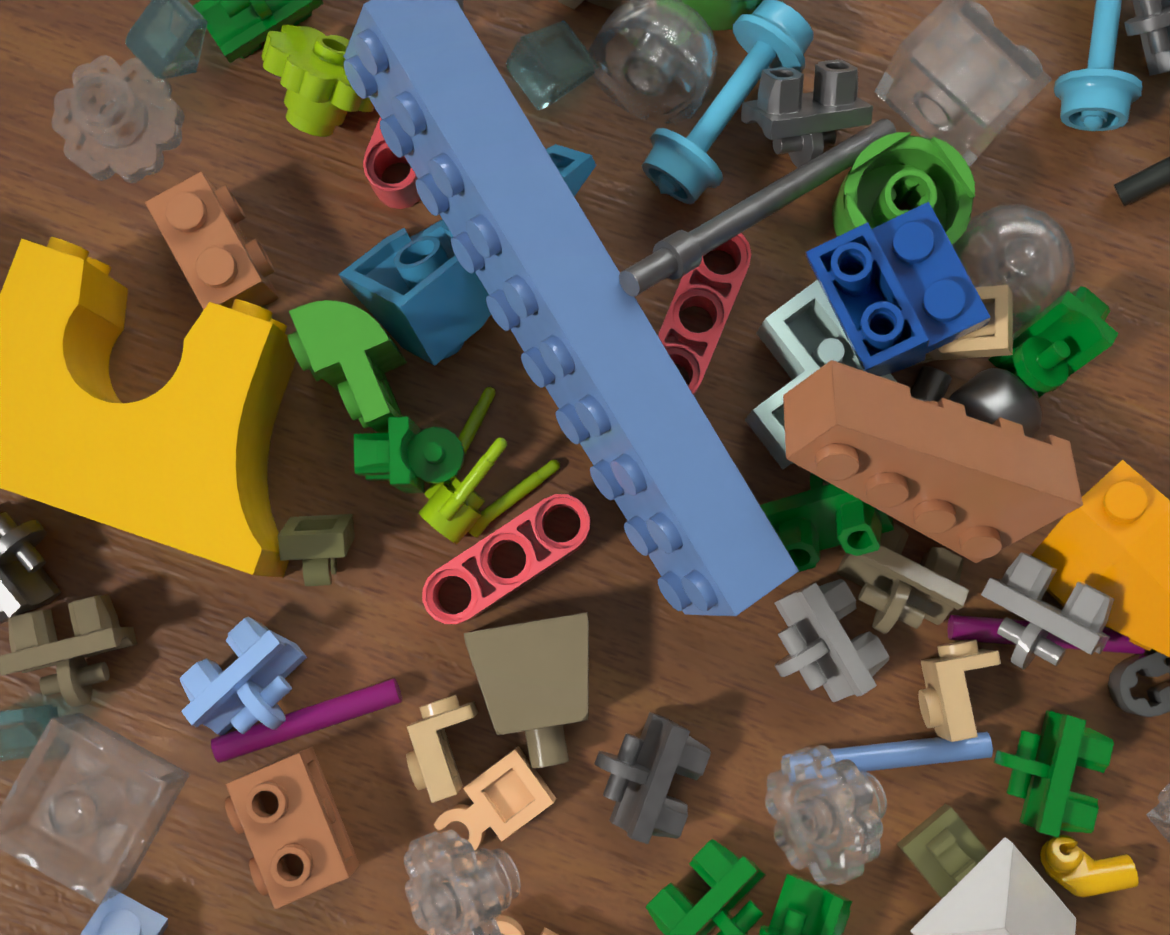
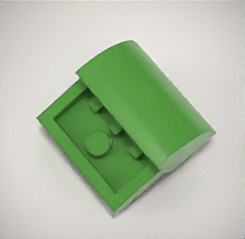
(349, 354)

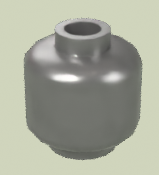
(1002, 395)

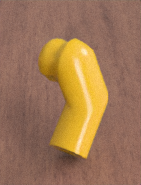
(1081, 873)

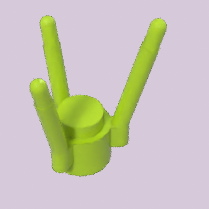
(455, 506)

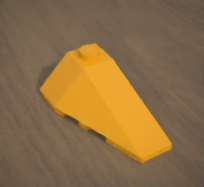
(1121, 549)

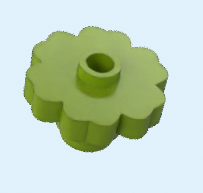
(314, 78)

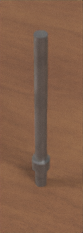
(684, 250)

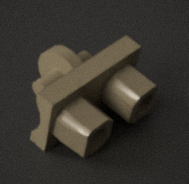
(903, 587)
(36, 647)

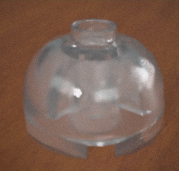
(656, 59)
(1020, 250)

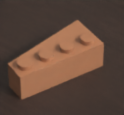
(928, 461)

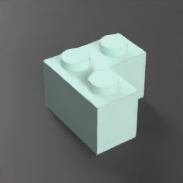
(802, 339)

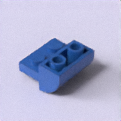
(898, 290)

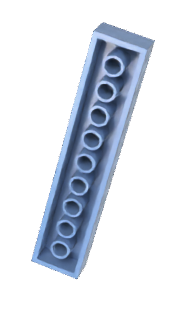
(564, 305)

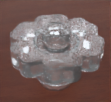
(117, 119)
(826, 814)
(456, 887)

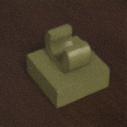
(318, 542)
(943, 849)

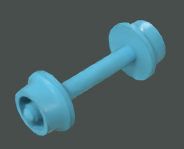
(773, 39)
(1099, 95)

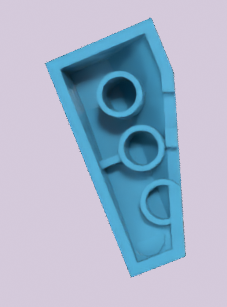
(422, 288)

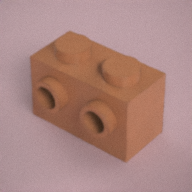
(210, 244)
(291, 828)

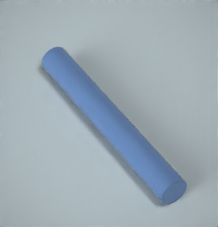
(915, 752)

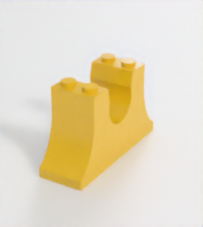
(166, 467)

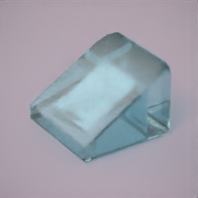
(168, 38)
(550, 64)
(22, 729)

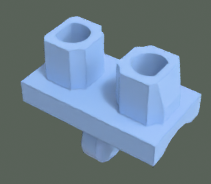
(248, 687)

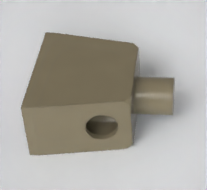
(535, 680)

